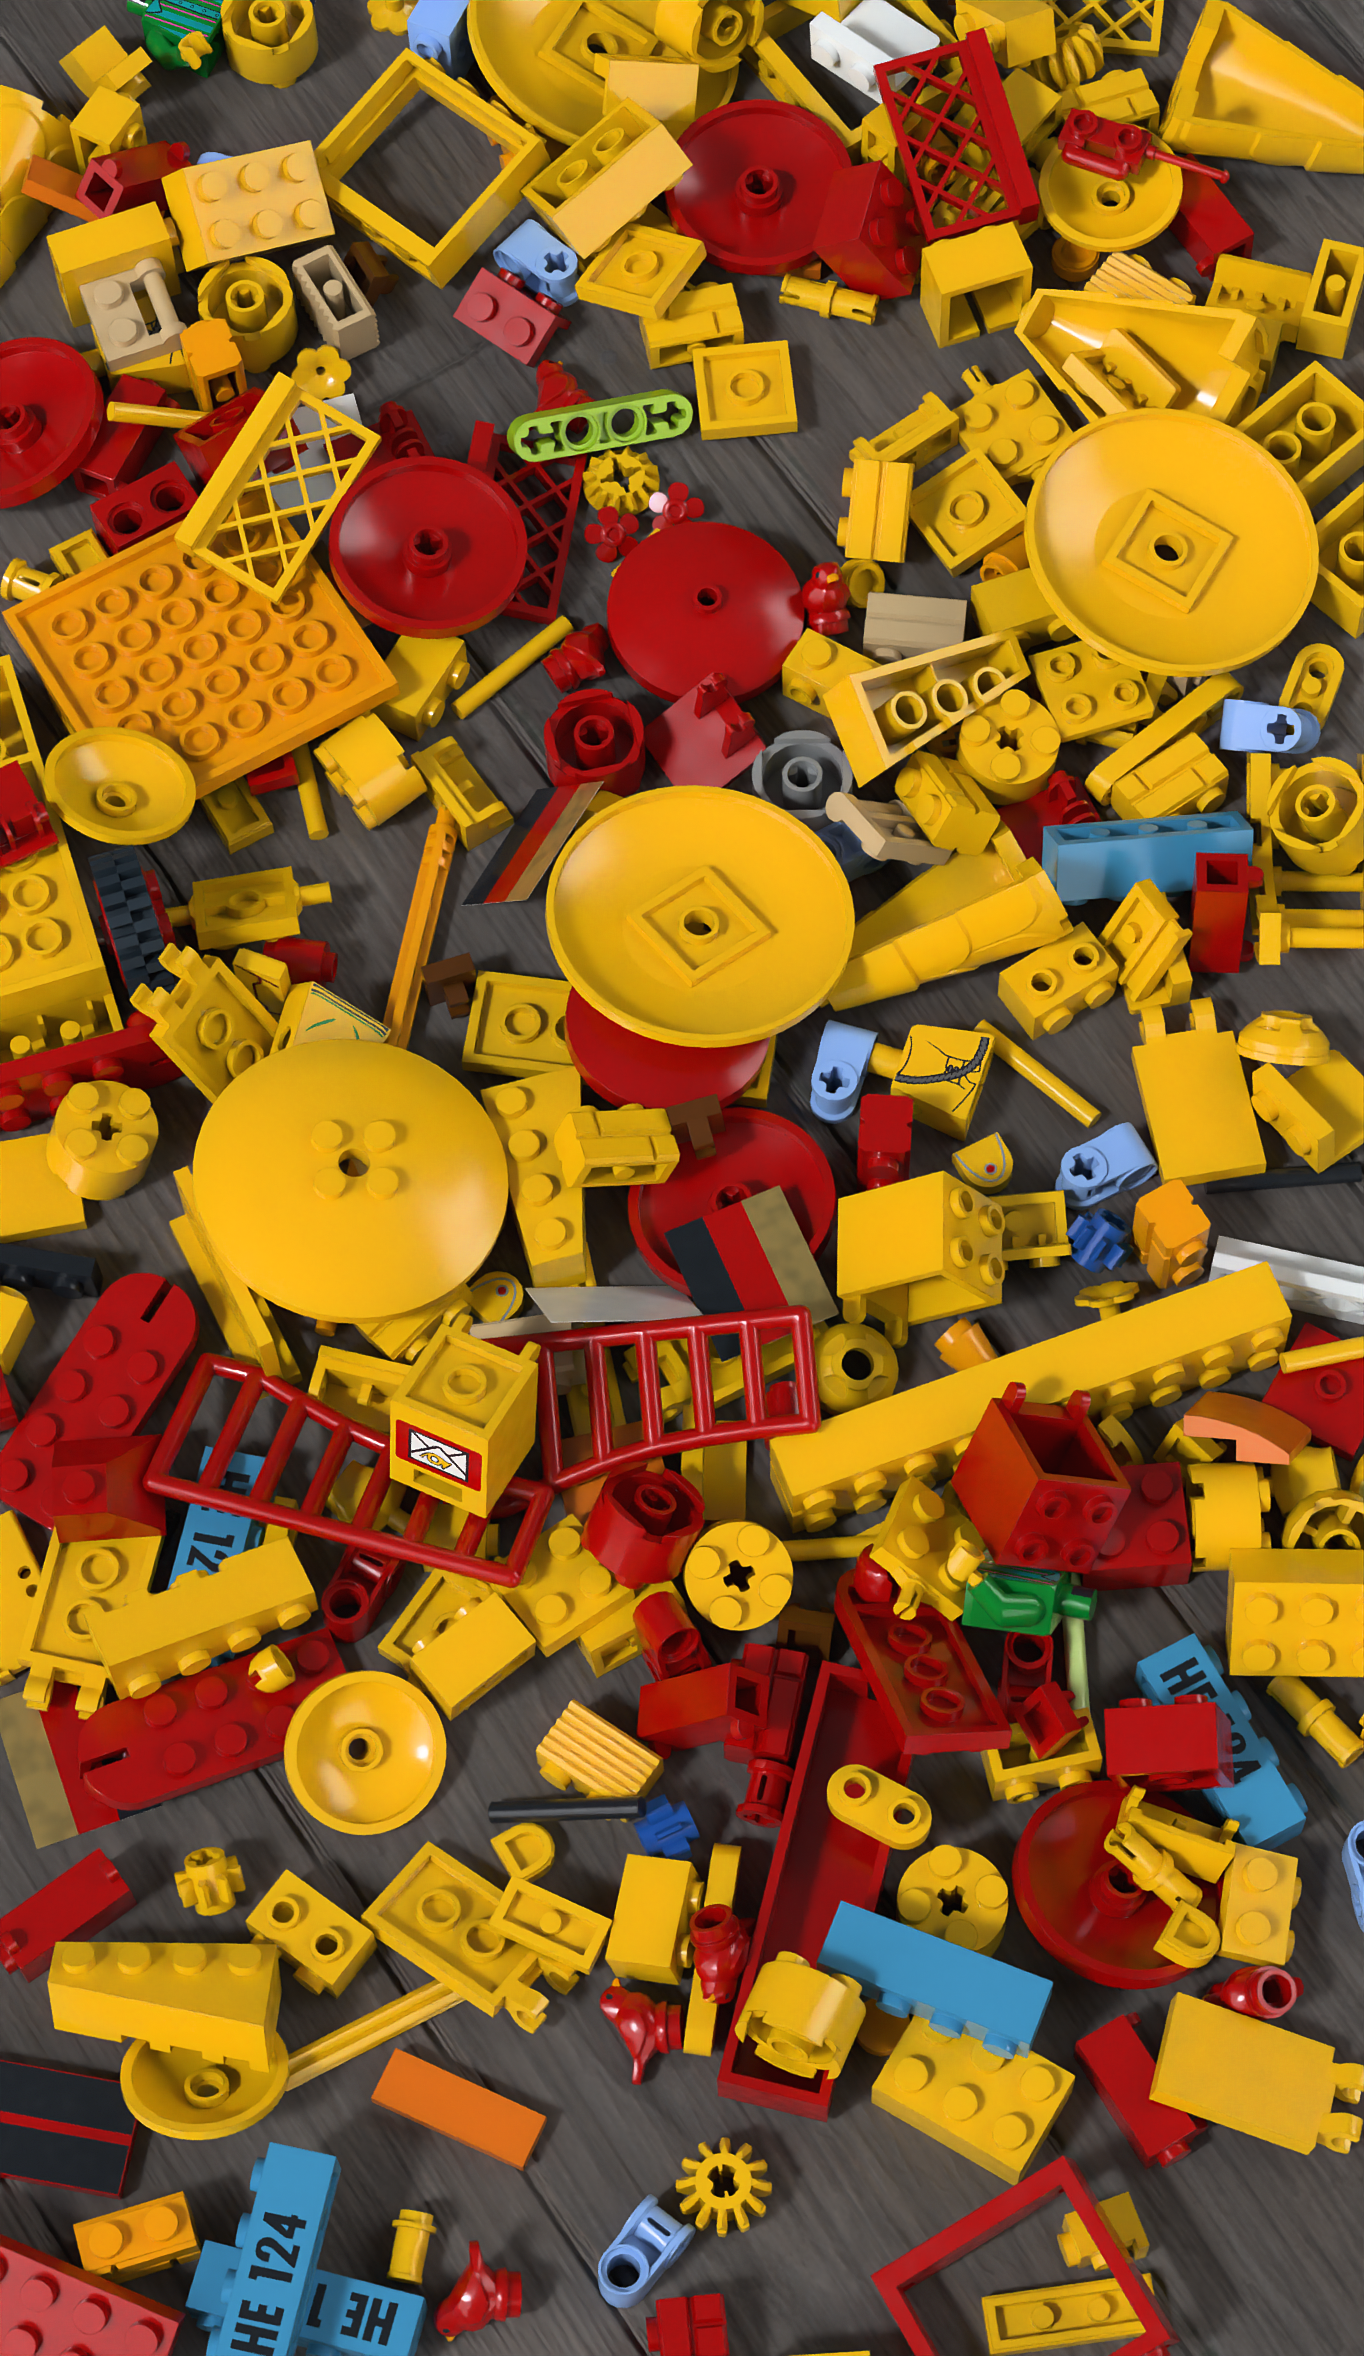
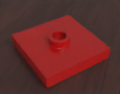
(1324, 1397)

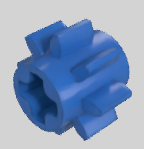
(1100, 1240)
(667, 1829)

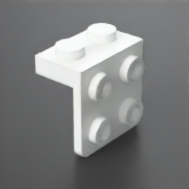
(865, 38)

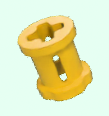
(24, 582)

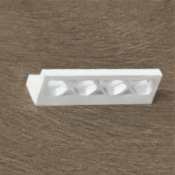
(1305, 1280)

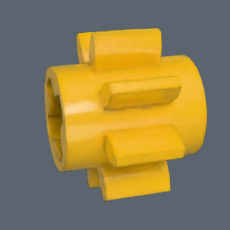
(209, 1881)

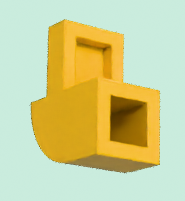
(105, 63)

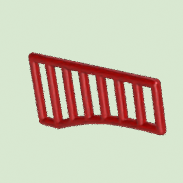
(655, 1441)
(309, 1518)

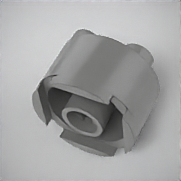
(801, 774)

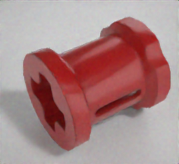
(765, 1793)

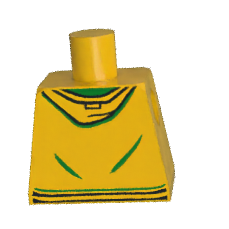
(318, 1014)

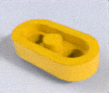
(1308, 692)
(876, 1808)

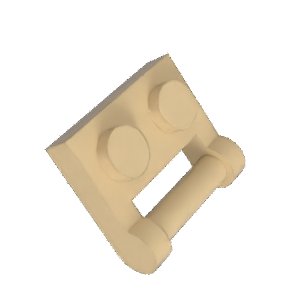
(119, 320)
(885, 829)

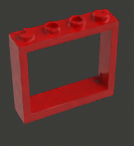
(998, 2215)

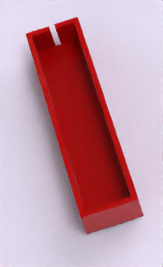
(812, 1871)

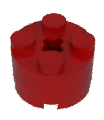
(595, 741)
(643, 1524)

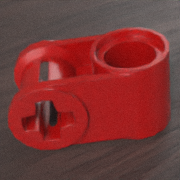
(362, 1581)
(668, 1637)
(1019, 1677)

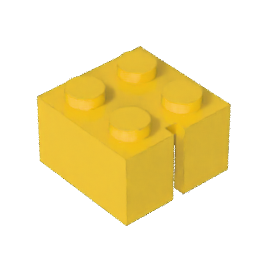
(989, 266)

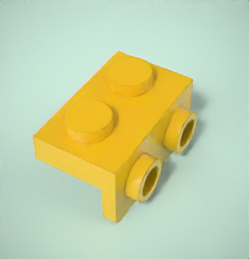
(1261, 291)
(1121, 375)
(1034, 1228)
(1257, 1907)

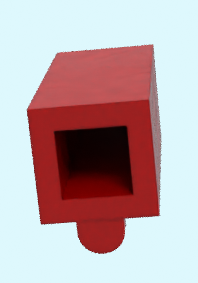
(131, 177)
(1209, 223)
(121, 446)
(1219, 912)
(702, 1708)
(65, 1910)
(1123, 2079)

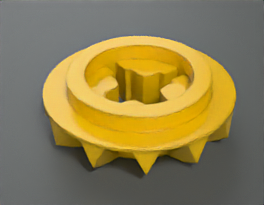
(603, 492)

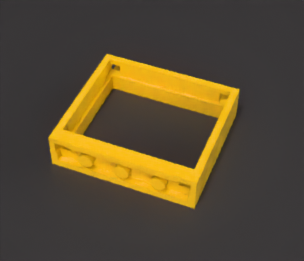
(792, 87)
(370, 119)

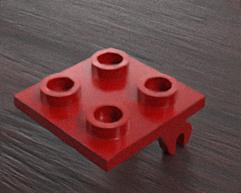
(704, 737)

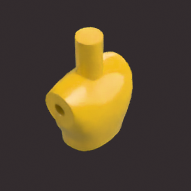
(1309, 1472)
(349, 1490)

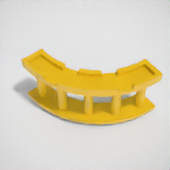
(1293, 928)

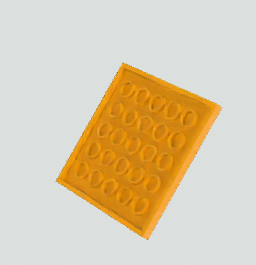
(201, 657)

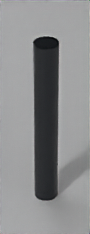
(1287, 1178)
(567, 1809)

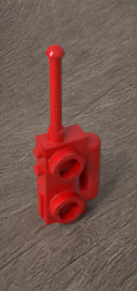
(1119, 141)

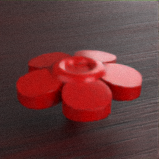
(675, 509)
(612, 533)

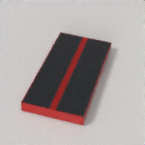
(64, 2130)

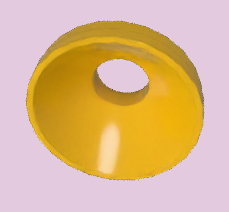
(1284, 1039)
(837, 1390)

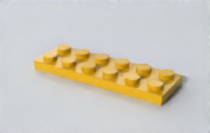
(521, 1032)

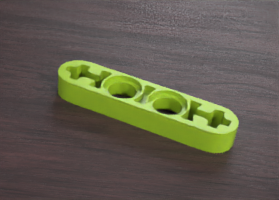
(600, 431)

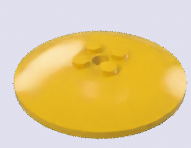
(545, 71)
(1183, 484)
(713, 859)
(338, 1241)

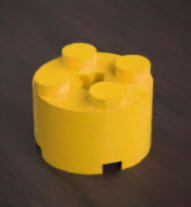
(709, 29)
(270, 39)
(257, 308)
(1009, 747)
(370, 769)
(1319, 816)
(102, 1139)
(1225, 1511)
(766, 1587)
(957, 1877)
(802, 2016)

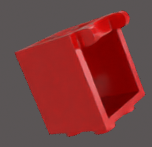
(1040, 1483)

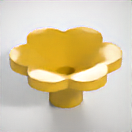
(391, 15)
(325, 382)
(1107, 1297)

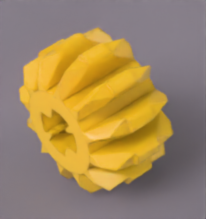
(1076, 57)
(720, 2165)

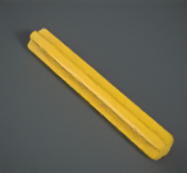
(369, 2031)

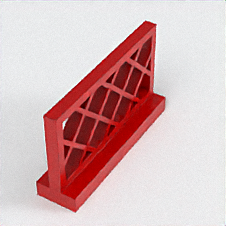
(996, 125)
(484, 456)

